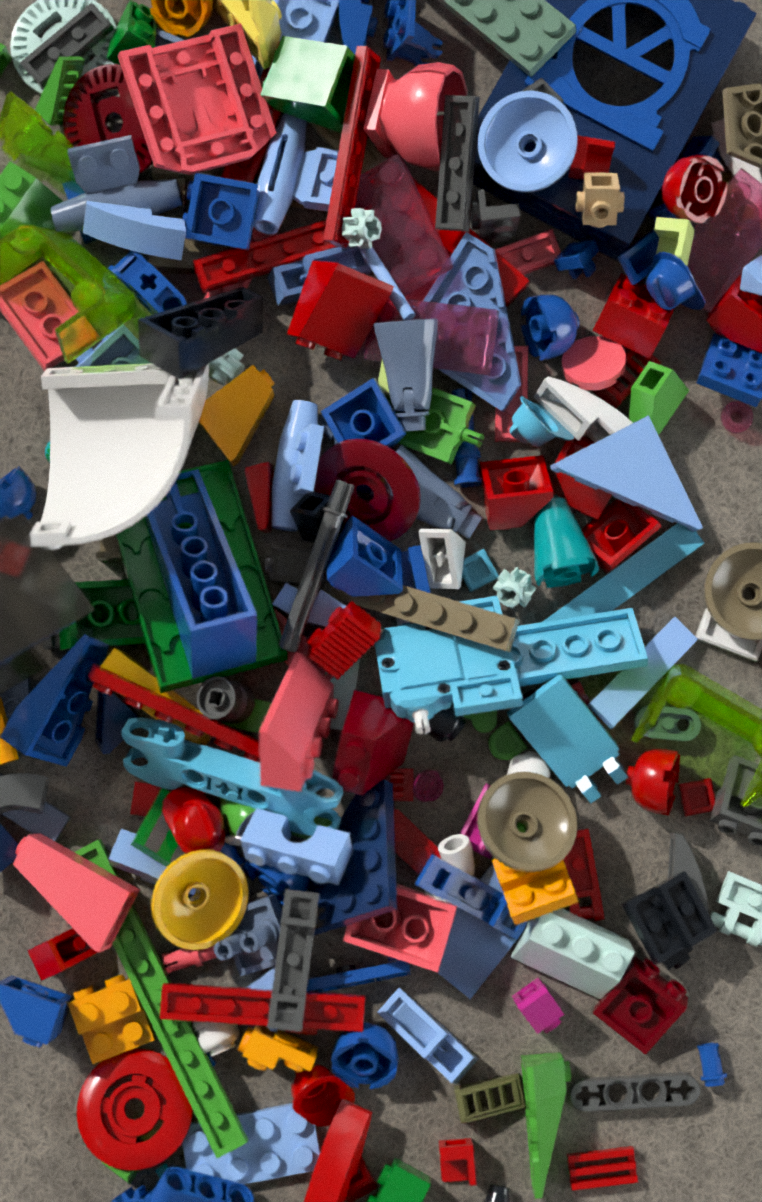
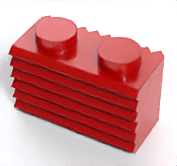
(343, 639)

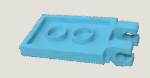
(568, 736)

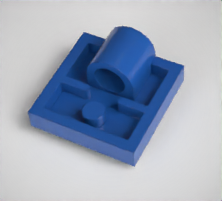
(732, 370)

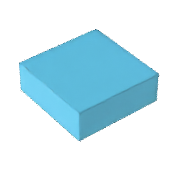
(478, 570)

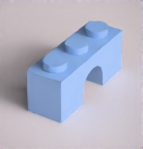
(320, 857)

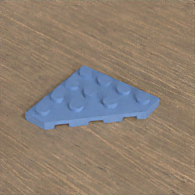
(477, 283)

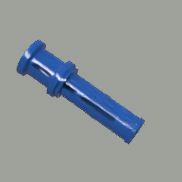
(467, 454)

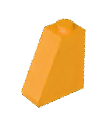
(236, 412)

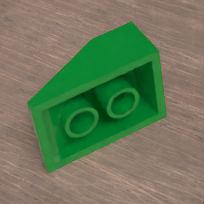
(111, 621)

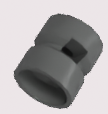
(225, 700)

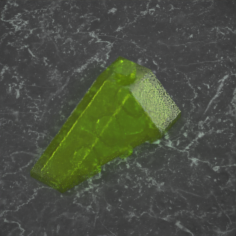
(32, 140)

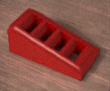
(618, 392)
(259, 483)

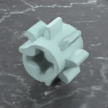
(361, 228)
(226, 367)
(514, 588)

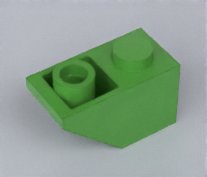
(656, 395)

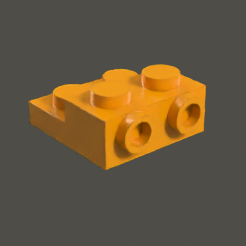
(535, 892)
(110, 1019)
(266, 1046)

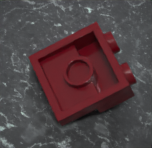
(642, 1004)

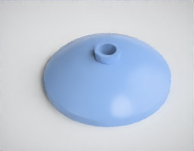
(522, 120)

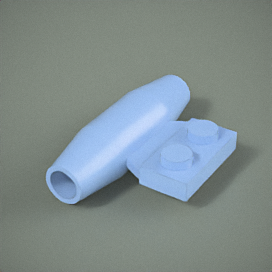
(292, 174)
(295, 462)

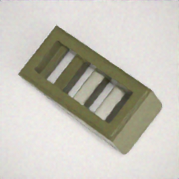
(475, 1087)

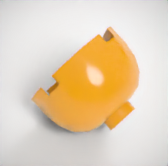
(181, 16)

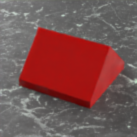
(618, 533)

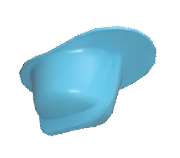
(536, 425)

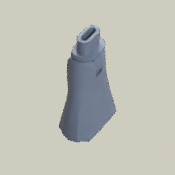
(408, 364)
(439, 502)

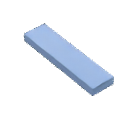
(634, 683)

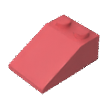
(411, 933)

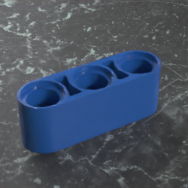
(191, 1186)

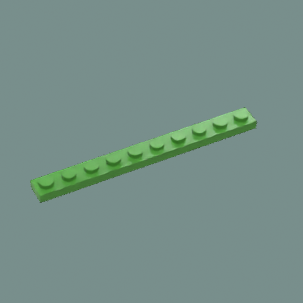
(176, 1036)

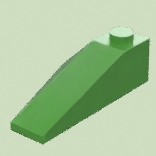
(544, 1098)

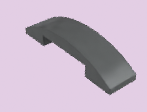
(293, 960)

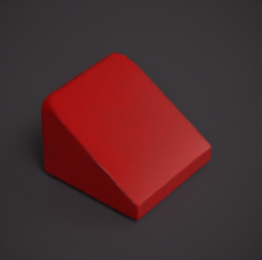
(361, 1183)

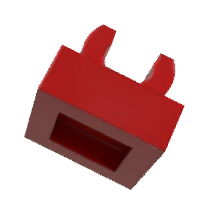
(402, 784)

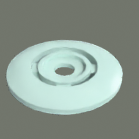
(40, 16)

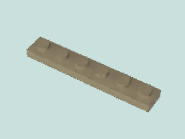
(441, 614)

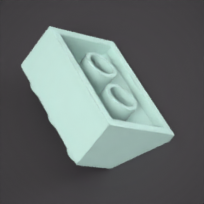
(574, 951)

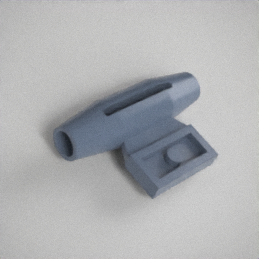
(110, 175)

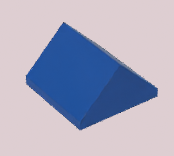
(364, 415)

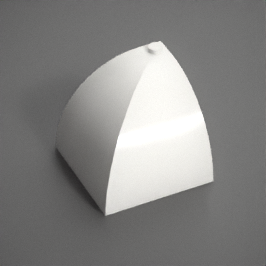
(113, 446)

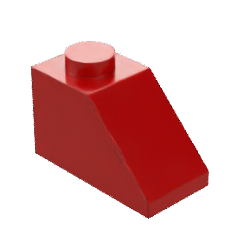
(59, 953)

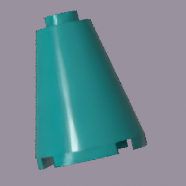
(560, 546)

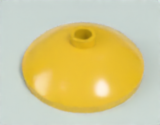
(211, 911)

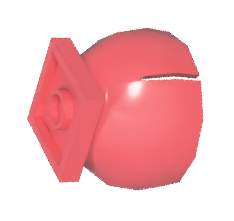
(405, 110)

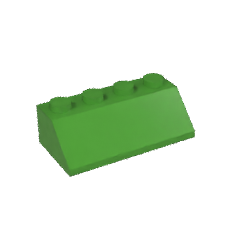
(24, 201)

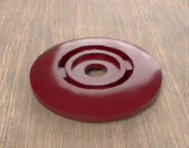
(87, 119)
(358, 464)

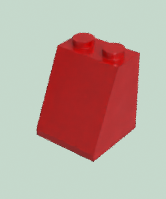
(337, 309)

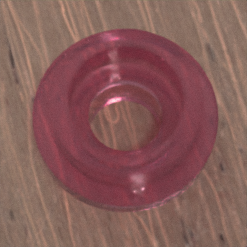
(736, 407)
(428, 786)

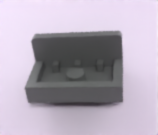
(495, 221)

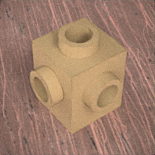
(600, 199)

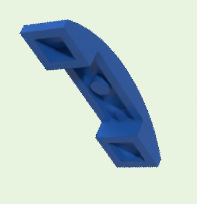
(468, 894)

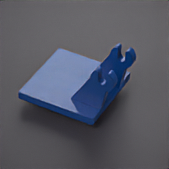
(405, 36)

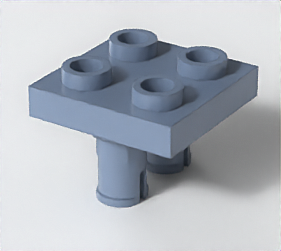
(256, 937)

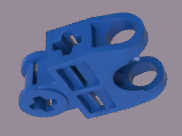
(147, 283)

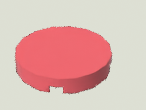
(594, 363)

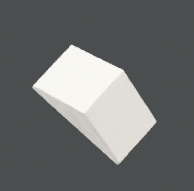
(443, 557)

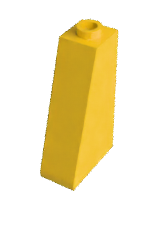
(129, 668)

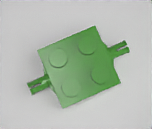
(445, 427)

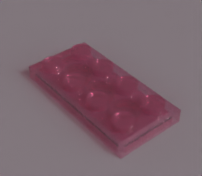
(408, 236)
(728, 239)
(463, 335)

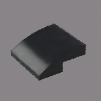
(669, 917)

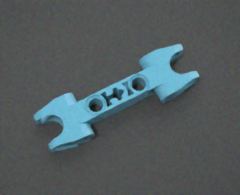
(225, 775)

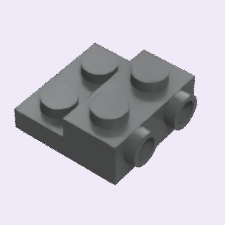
(727, 809)

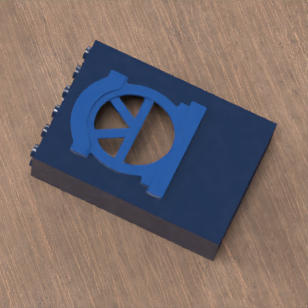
(646, 133)

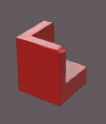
(591, 156)
(457, 1160)

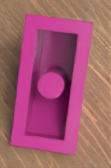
(538, 1006)

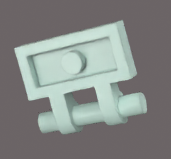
(740, 896)

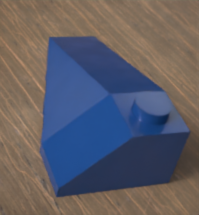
(52, 714)

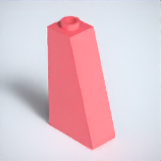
(77, 889)

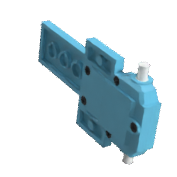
(431, 668)

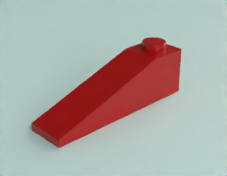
(738, 317)

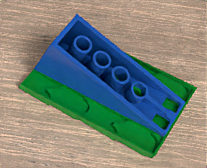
(200, 582)

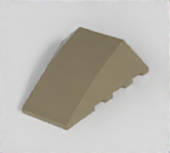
(744, 122)

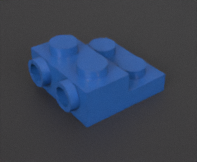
(221, 211)

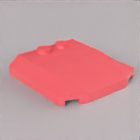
(198, 101)

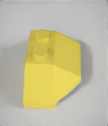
(259, 24)

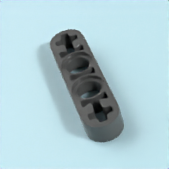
(634, 1096)

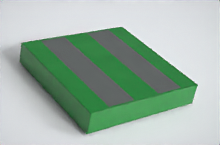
(155, 836)

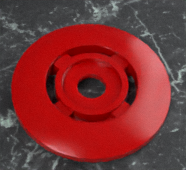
(107, 1128)

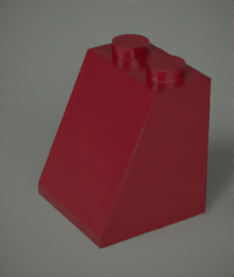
(370, 743)

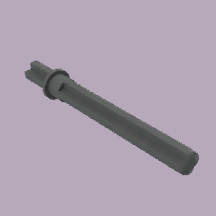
(316, 565)

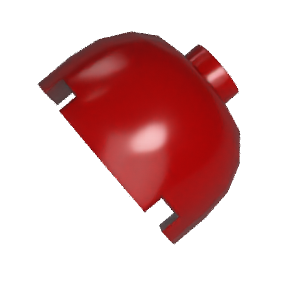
(694, 188)
(654, 780)

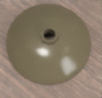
(724, 587)
(542, 810)

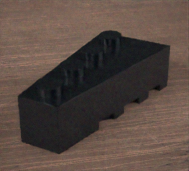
(200, 331)

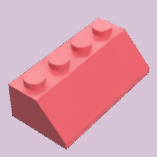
(296, 726)

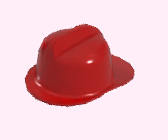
(194, 820)
(318, 1095)

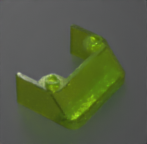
(98, 295)
(689, 688)

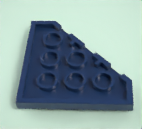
(370, 875)

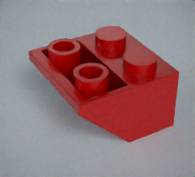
(633, 317)

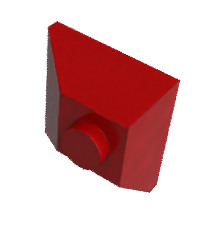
(514, 490)
(579, 496)

